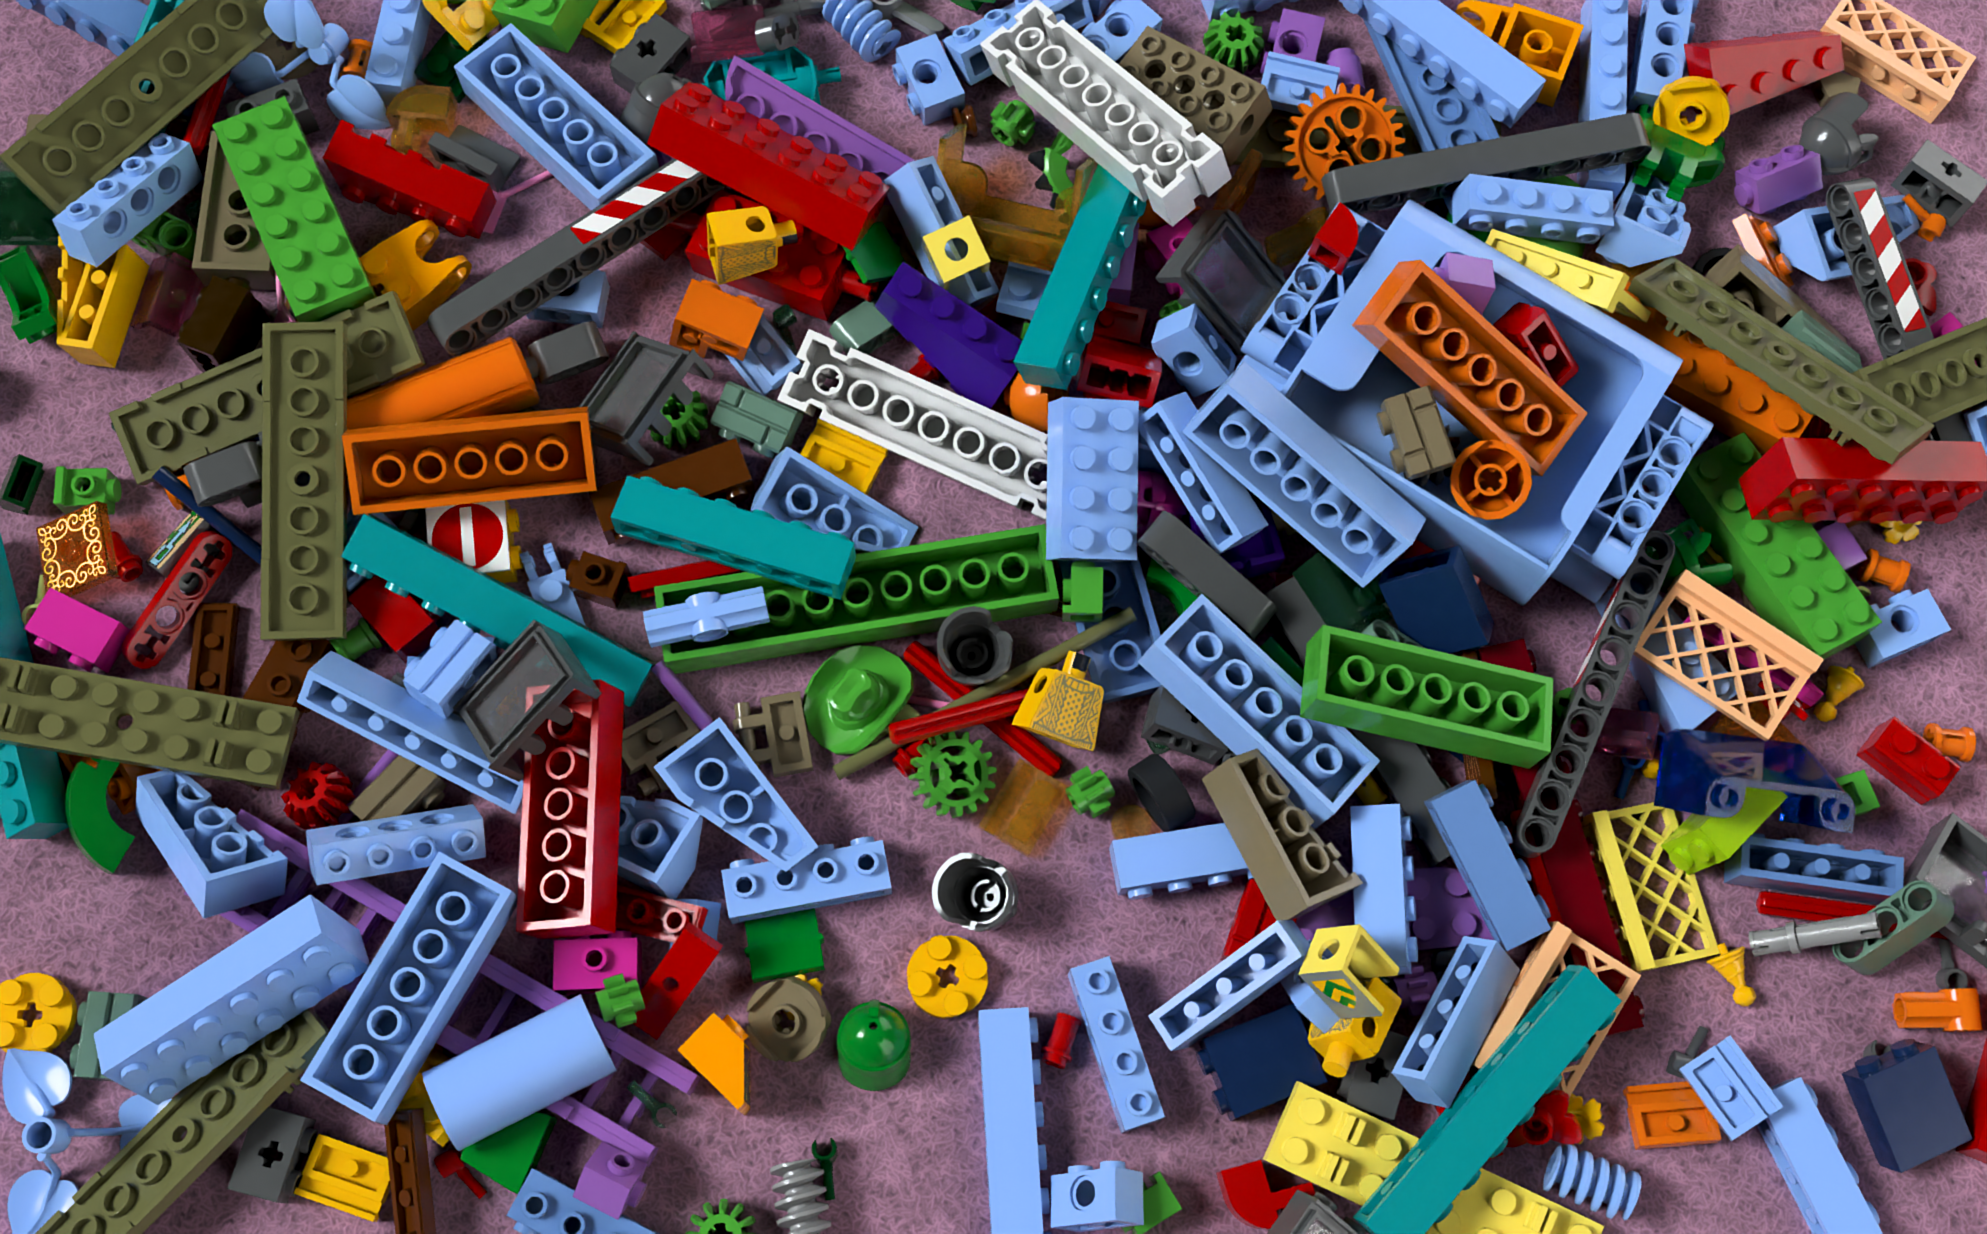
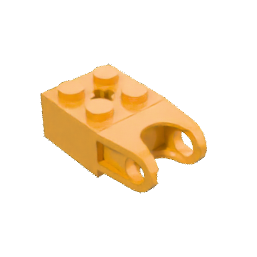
(1531, 36)
(400, 268)

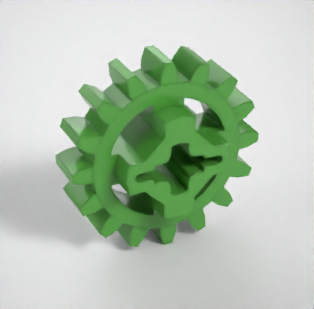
(967, 783)

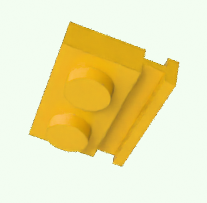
(845, 455)
(345, 1178)

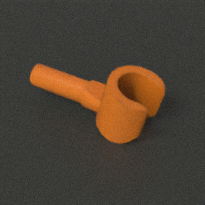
(1932, 223)

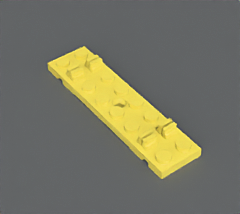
(1357, 1152)

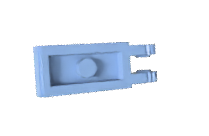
(552, 588)

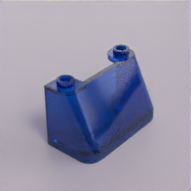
(1711, 771)

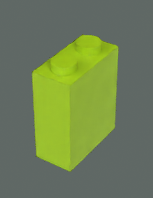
(1710, 840)

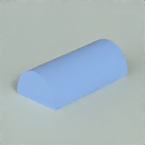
(518, 1073)

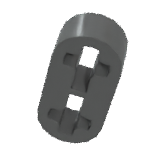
(777, 32)

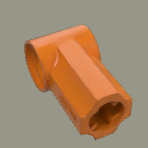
(1944, 1009)

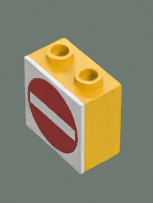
(478, 536)

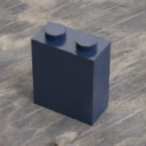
(1437, 601)
(1259, 1062)
(1906, 1105)

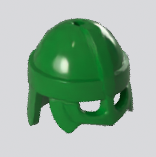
(1689, 556)
(877, 1056)

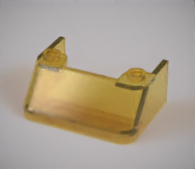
(1006, 227)

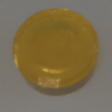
(1130, 822)

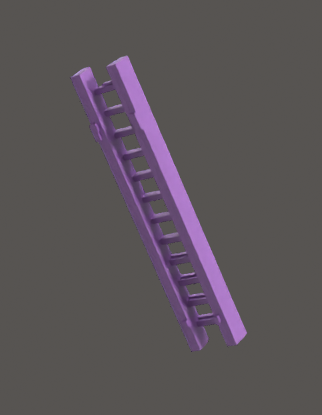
(517, 984)

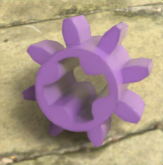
(1415, 989)

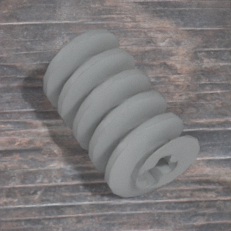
(800, 1197)

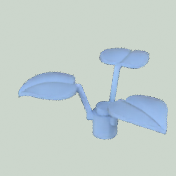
(298, 21)
(31, 1088)

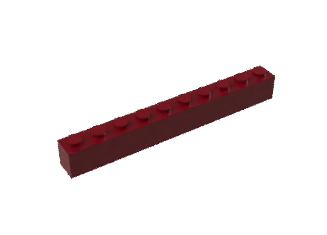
(1570, 863)

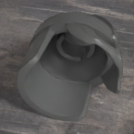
(646, 100)
(1834, 138)
(973, 633)
(963, 880)

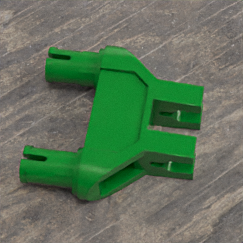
(1677, 158)

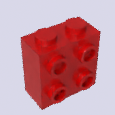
(1119, 372)

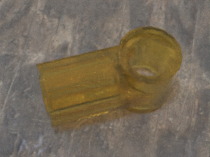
(1293, 242)

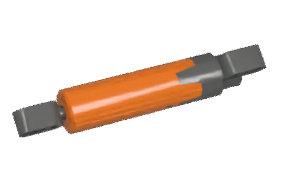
(473, 384)

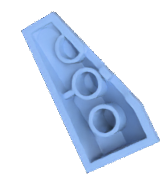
(1645, 225)
(1813, 243)
(809, 494)
(729, 790)
(658, 844)

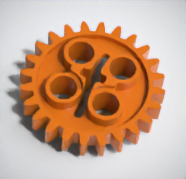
(1372, 125)

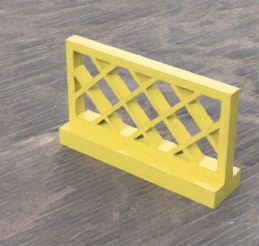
(1585, 279)
(1622, 900)

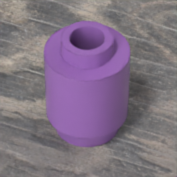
(1349, 66)

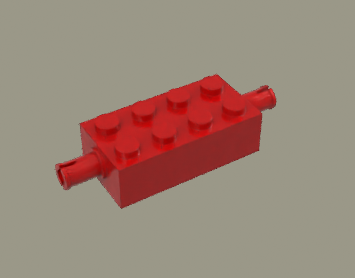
(806, 274)

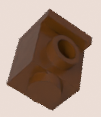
(604, 590)

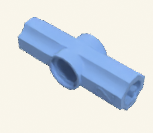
(706, 616)

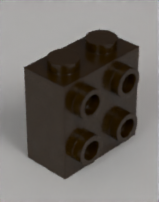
(223, 324)

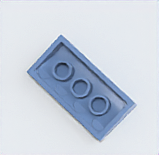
(1116, 657)

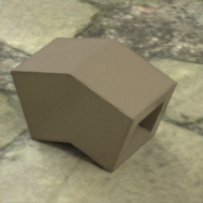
(1834, 84)

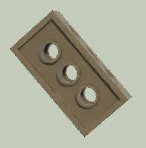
(1200, 89)
(226, 233)

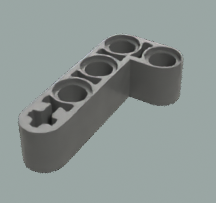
(1206, 573)

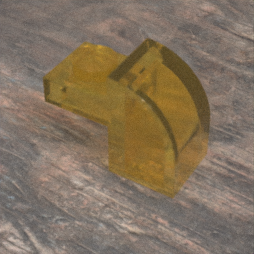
(420, 112)

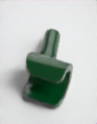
(827, 1164)

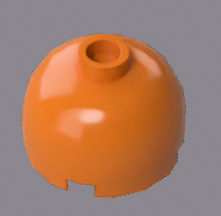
(1030, 402)
(1491, 479)

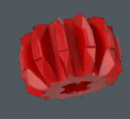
(318, 796)

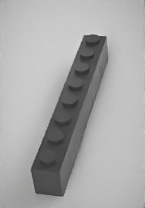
(1403, 765)

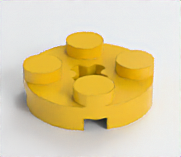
(1696, 92)
(940, 954)
(50, 997)

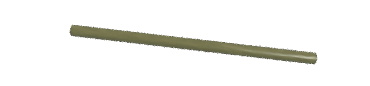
(999, 685)

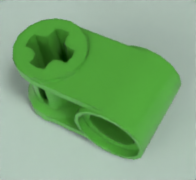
(166, 234)

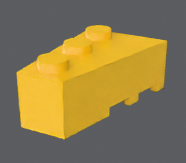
(98, 305)

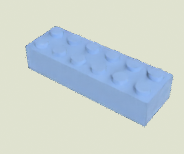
(554, 118)
(1304, 475)
(1256, 706)
(411, 989)
(231, 1001)

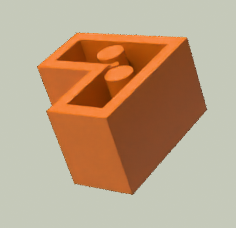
(715, 321)

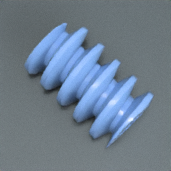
(862, 27)
(1593, 1179)

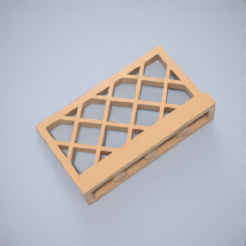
(1883, 66)
(1745, 627)
(1532, 980)

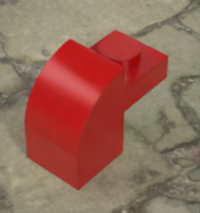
(1250, 1197)

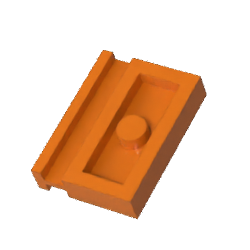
(1759, 241)
(1669, 1116)

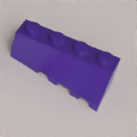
(951, 334)

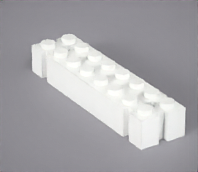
(1106, 112)
(920, 422)

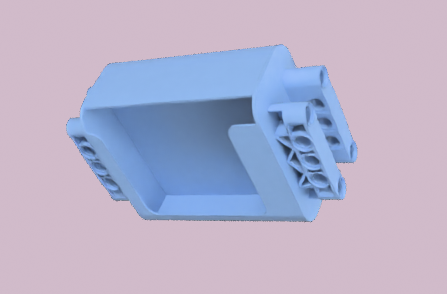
(1575, 510)

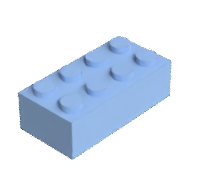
(1092, 480)

